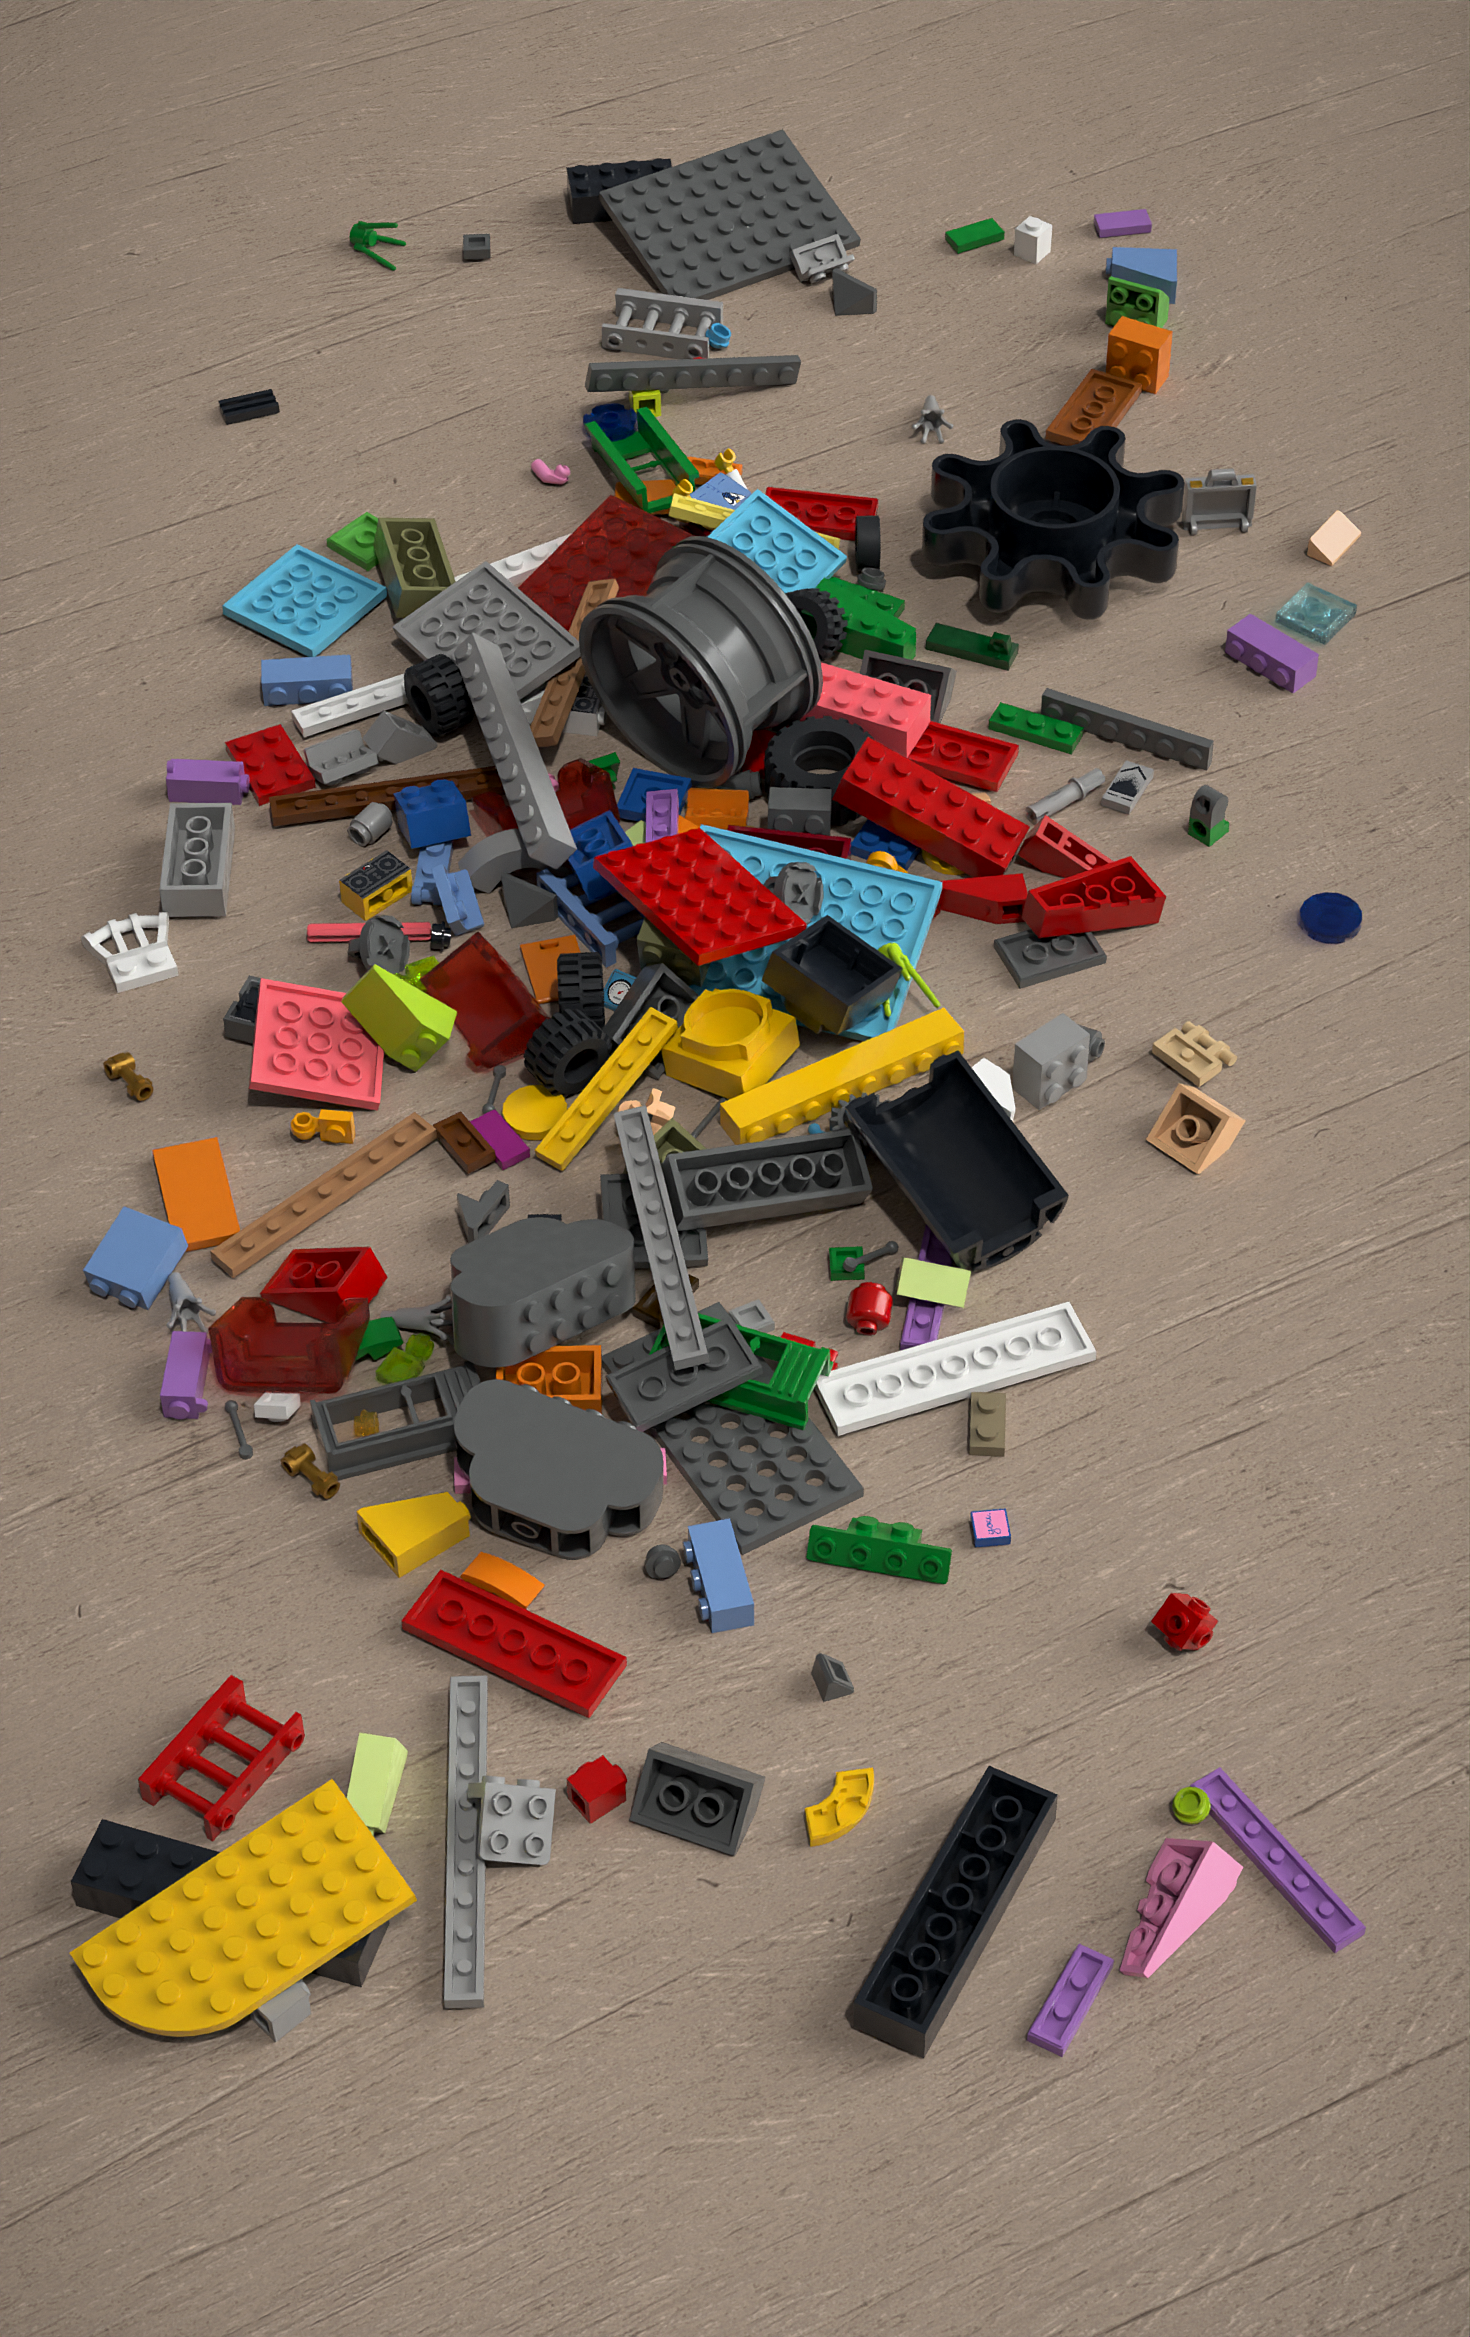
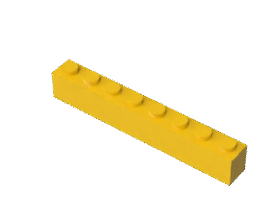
(857, 1070)

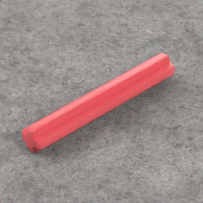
(346, 931)

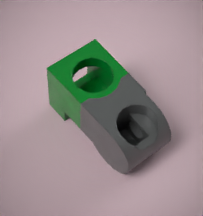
(1208, 811)

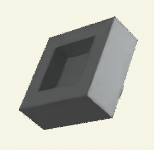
(476, 246)

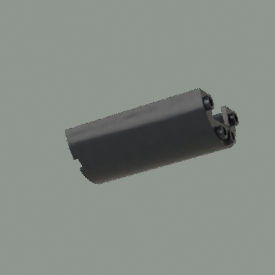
(962, 1164)

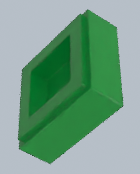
(836, 1259)

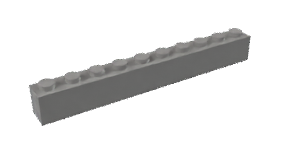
(514, 751)

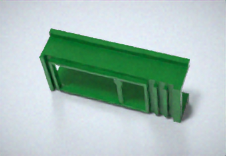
(649, 438)
(791, 1385)

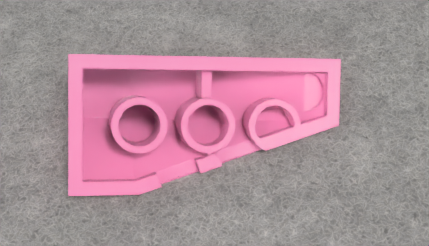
(1186, 1888)

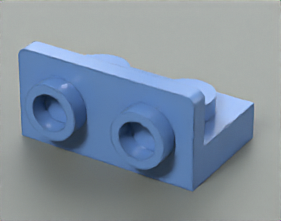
(458, 900)

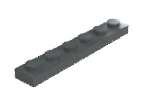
(1129, 729)

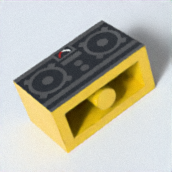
(376, 885)

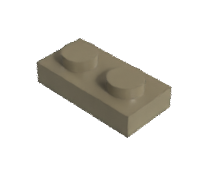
(987, 1424)

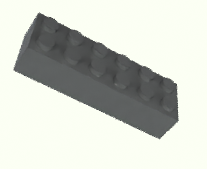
(766, 1179)

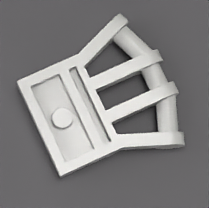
(139, 965)

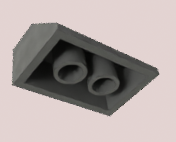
(915, 675)
(653, 988)
(696, 1797)

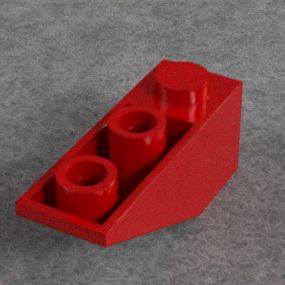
(987, 898)

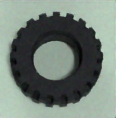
(812, 746)

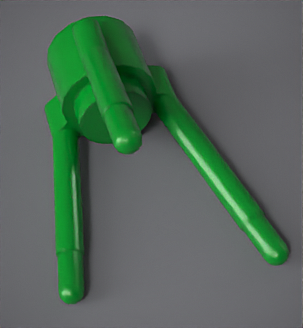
(364, 236)

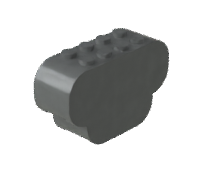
(538, 1287)
(554, 1470)

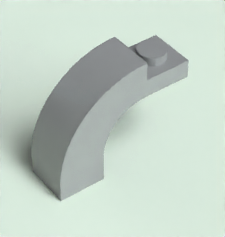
(501, 854)

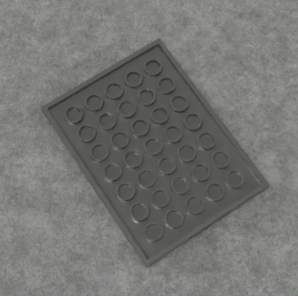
(726, 217)

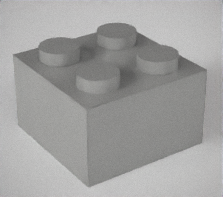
(1051, 1061)

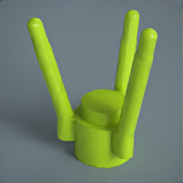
(894, 953)

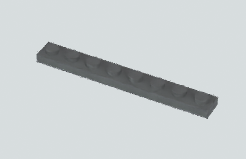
(692, 373)

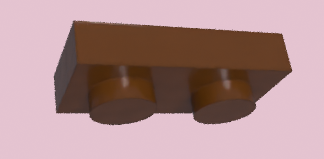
(464, 1142)

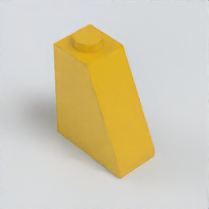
(414, 1529)

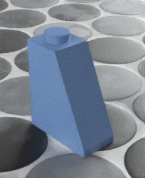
(1146, 267)

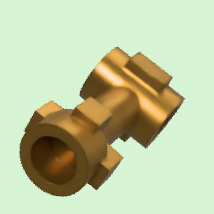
(123, 1066)
(302, 1459)

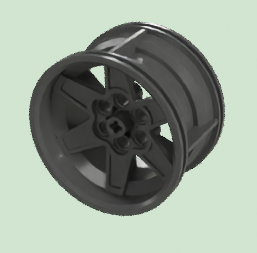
(701, 661)

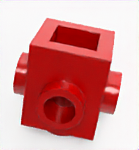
(1185, 1622)

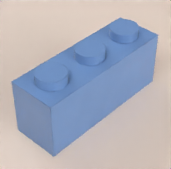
(305, 679)
(719, 1576)

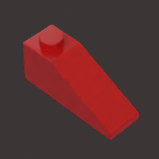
(1058, 850)

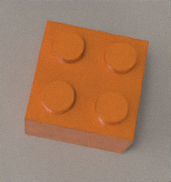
(1139, 353)

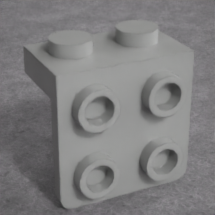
(514, 1820)

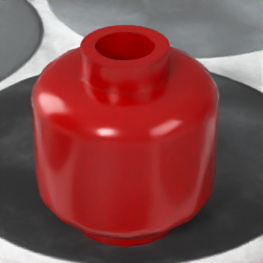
(869, 1308)

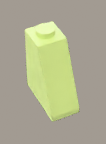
(376, 1779)

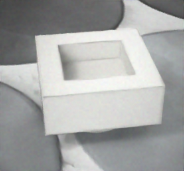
(277, 1406)

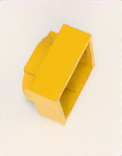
(730, 1042)

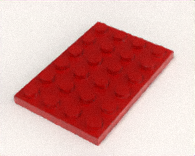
(699, 896)

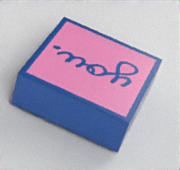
(990, 1527)

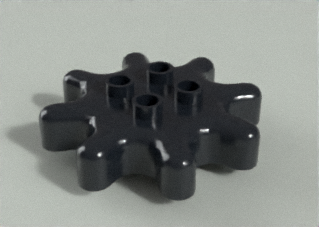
(1053, 519)

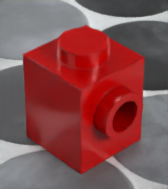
(597, 1788)

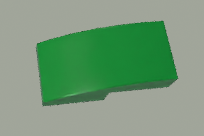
(380, 1338)

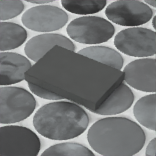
(1042, 959)

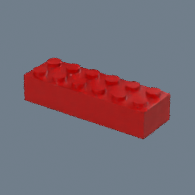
(930, 811)

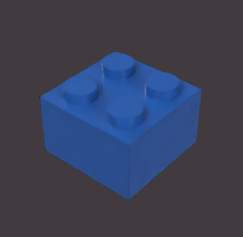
(432, 813)

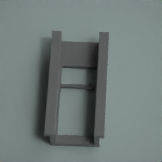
(399, 1444)

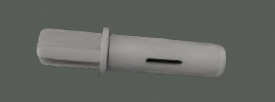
(1057, 800)

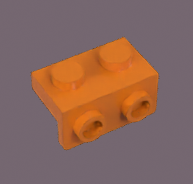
(717, 807)

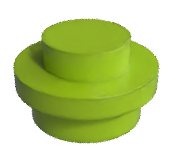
(1191, 1805)

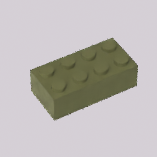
(412, 562)

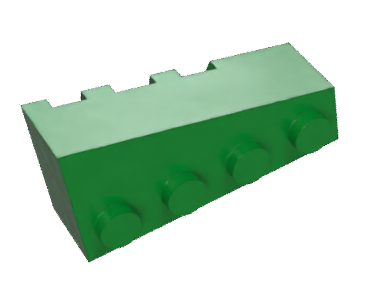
(867, 626)

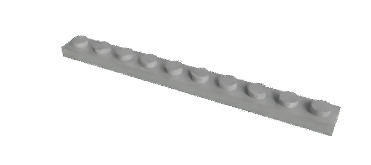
(661, 1239)
(464, 1868)

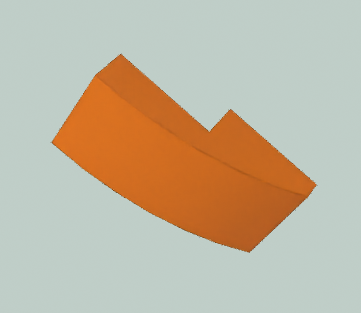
(503, 1579)

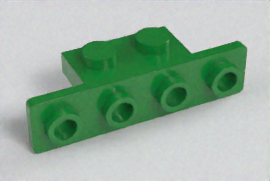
(881, 1549)

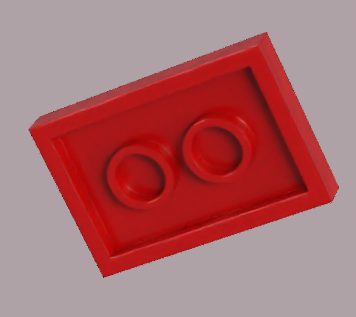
(271, 763)

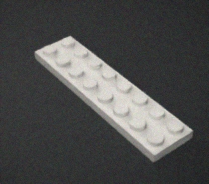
(954, 1368)

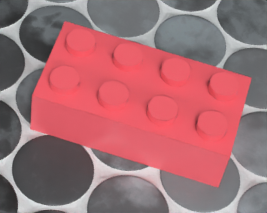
(883, 709)

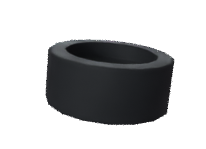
(867, 542)

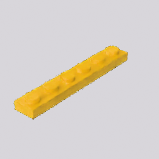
(606, 1089)

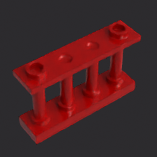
(207, 1728)

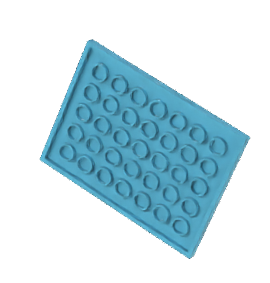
(864, 898)

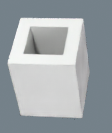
(1032, 240)

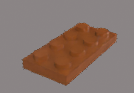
(1096, 402)

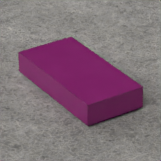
(502, 1138)

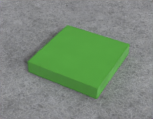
(357, 541)

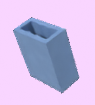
(135, 1258)

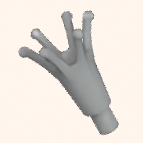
(932, 419)
(185, 1304)
(423, 1318)

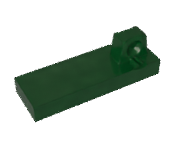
(971, 646)

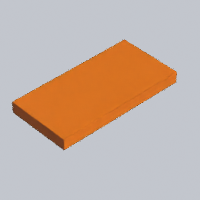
(197, 1192)

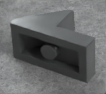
(481, 1216)

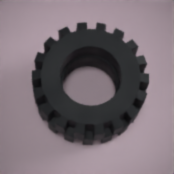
(827, 617)
(438, 695)
(582, 984)
(567, 1052)

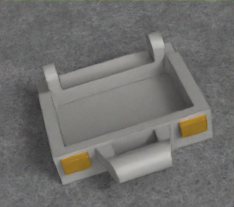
(1219, 501)

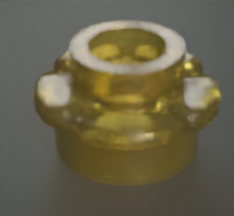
(366, 1424)

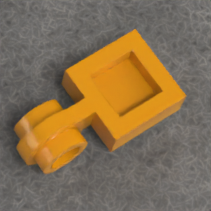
(332, 1125)

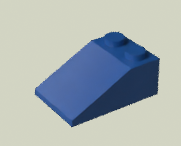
(591, 840)

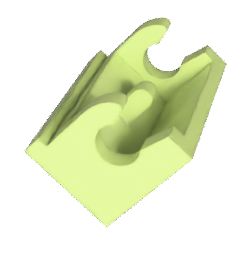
(932, 1282)

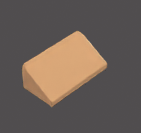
(1333, 539)

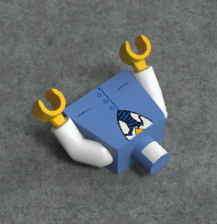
(722, 489)

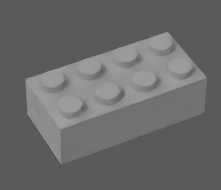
(197, 859)

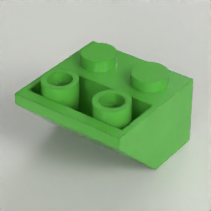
(1136, 303)

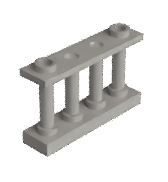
(661, 308)

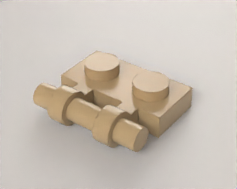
(1188, 1057)

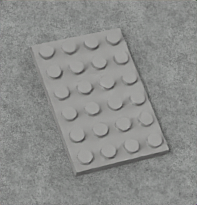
(499, 612)

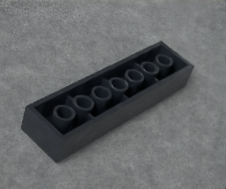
(133, 1865)
(955, 1912)

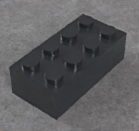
(587, 181)

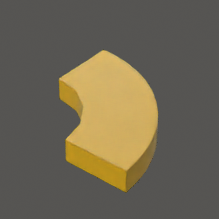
(842, 1808)

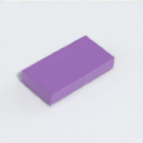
(1122, 223)

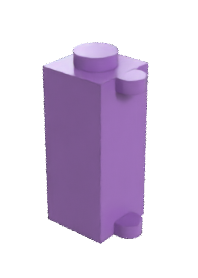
(206, 781)
(185, 1375)

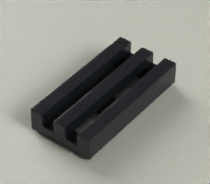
(248, 406)

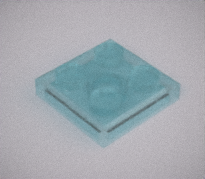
(1316, 613)

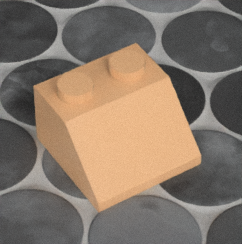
(1194, 1128)

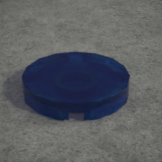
(613, 420)
(1330, 917)

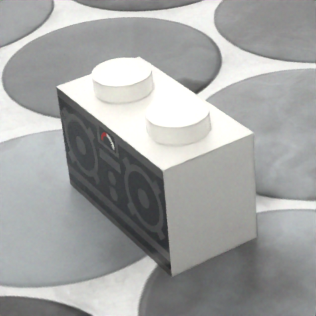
(586, 712)

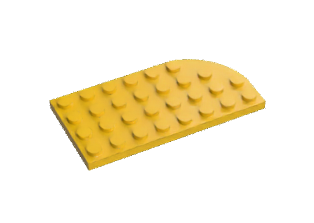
(247, 1921)

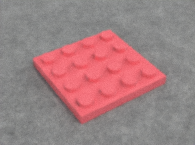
(313, 1047)

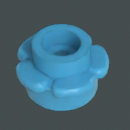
(718, 335)

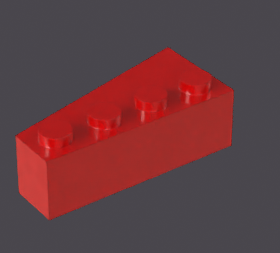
(1095, 900)

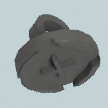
(798, 889)
(382, 944)

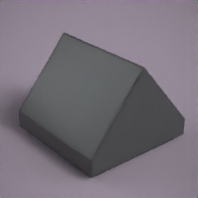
(831, 1678)

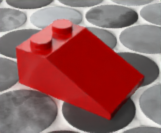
(322, 1278)

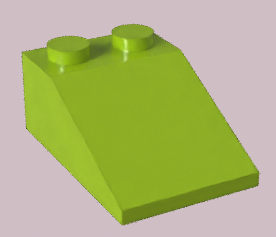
(400, 1017)

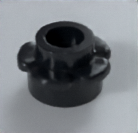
(440, 936)

